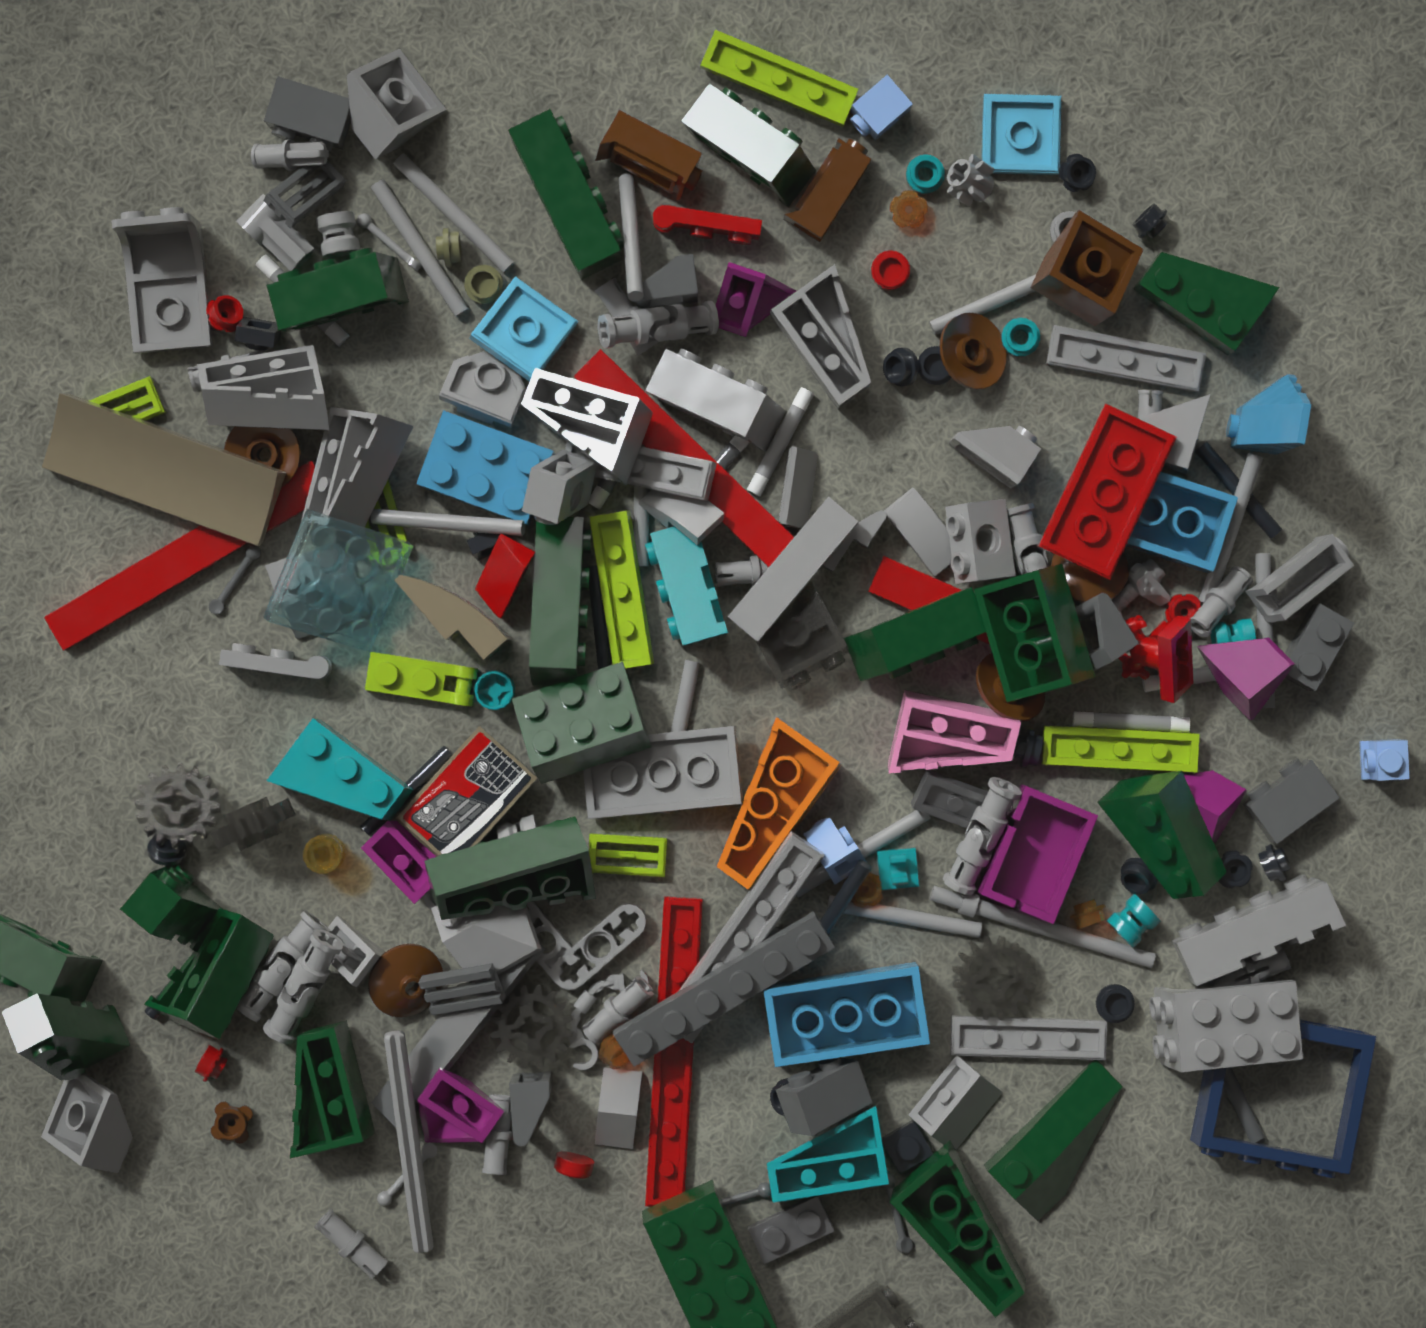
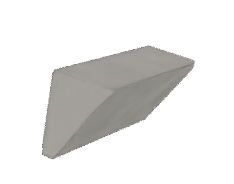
(798, 487)

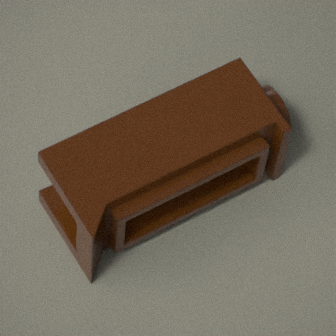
(650, 154)
(829, 189)

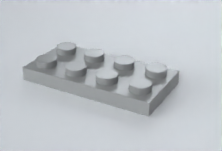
(674, 774)

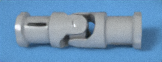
(658, 324)
(1023, 535)
(981, 839)
(277, 967)
(303, 986)

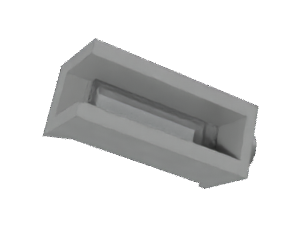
(1301, 578)

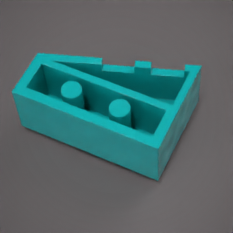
(833, 1162)

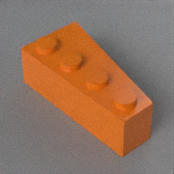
(782, 792)

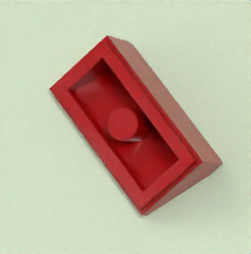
(503, 574)

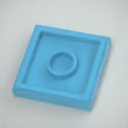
(1021, 133)
(523, 329)

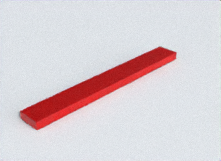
(741, 511)
(164, 570)
(673, 1064)

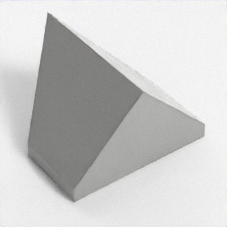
(1185, 423)

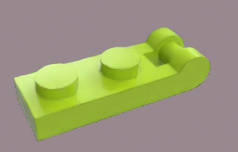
(419, 678)

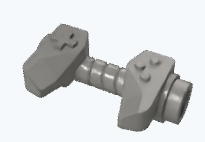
(1143, 580)

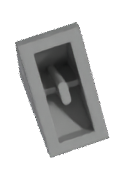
(357, 954)
(618, 1107)

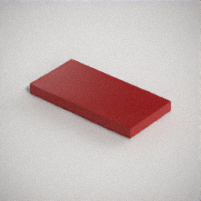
(1107, 491)

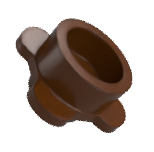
(222, 1128)

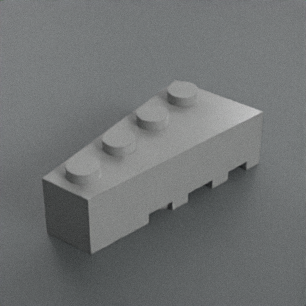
(1257, 929)

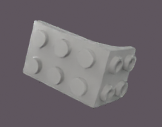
(165, 280)
(1226, 1026)

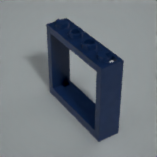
(1289, 1159)

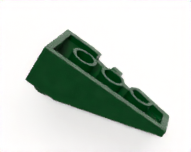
(1051, 1147)

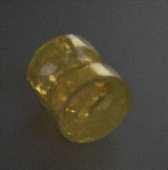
(329, 850)

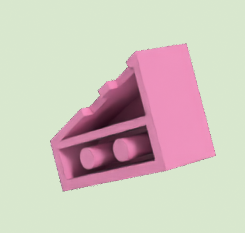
(949, 733)

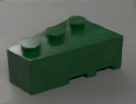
(170, 905)
(43, 964)

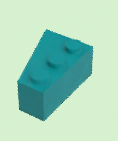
(686, 586)
(339, 772)

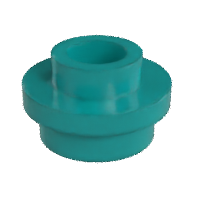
(931, 163)
(1029, 328)

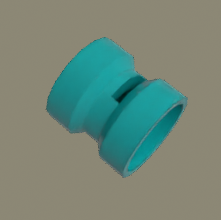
(1240, 631)
(489, 691)
(1127, 927)

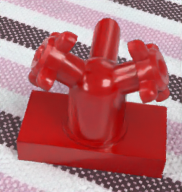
(1165, 650)

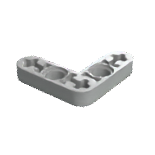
(564, 951)

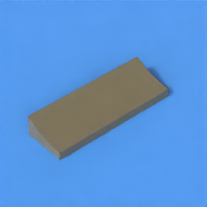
(163, 469)

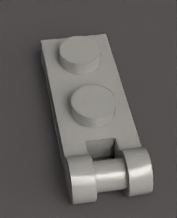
(278, 662)

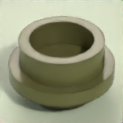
(449, 247)
(483, 284)

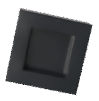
(257, 333)
(482, 544)
(906, 1146)

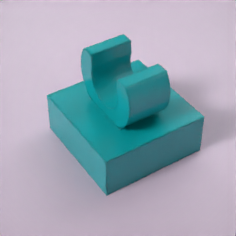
(898, 868)

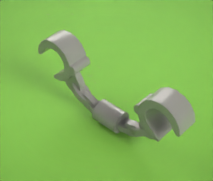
(583, 1005)

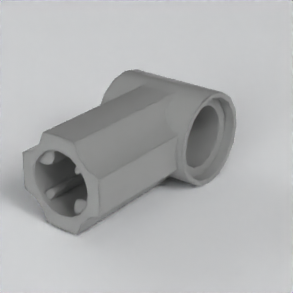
(275, 235)

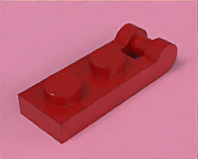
(704, 224)

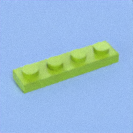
(779, 78)
(621, 589)
(1120, 748)

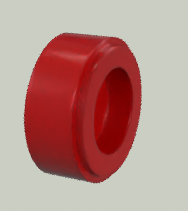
(890, 270)
(573, 1165)

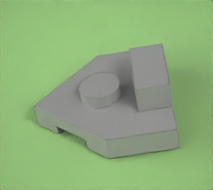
(484, 389)

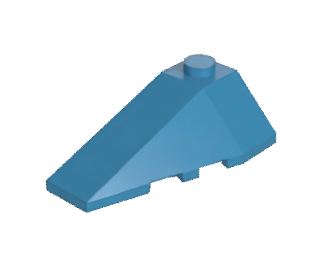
(1272, 419)

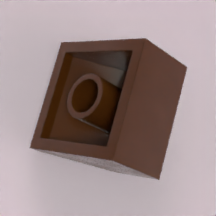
(1087, 269)

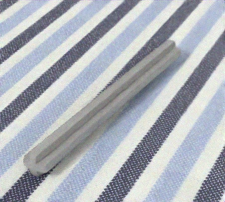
(408, 1141)

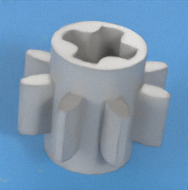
(970, 180)

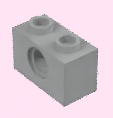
(559, 487)
(990, 526)

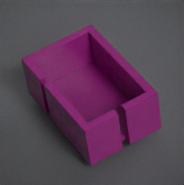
(1037, 854)

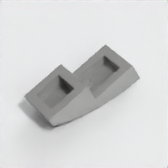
(689, 515)
(921, 530)
(861, 534)

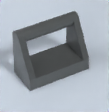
(671, 284)
(1113, 632)
(528, 1099)

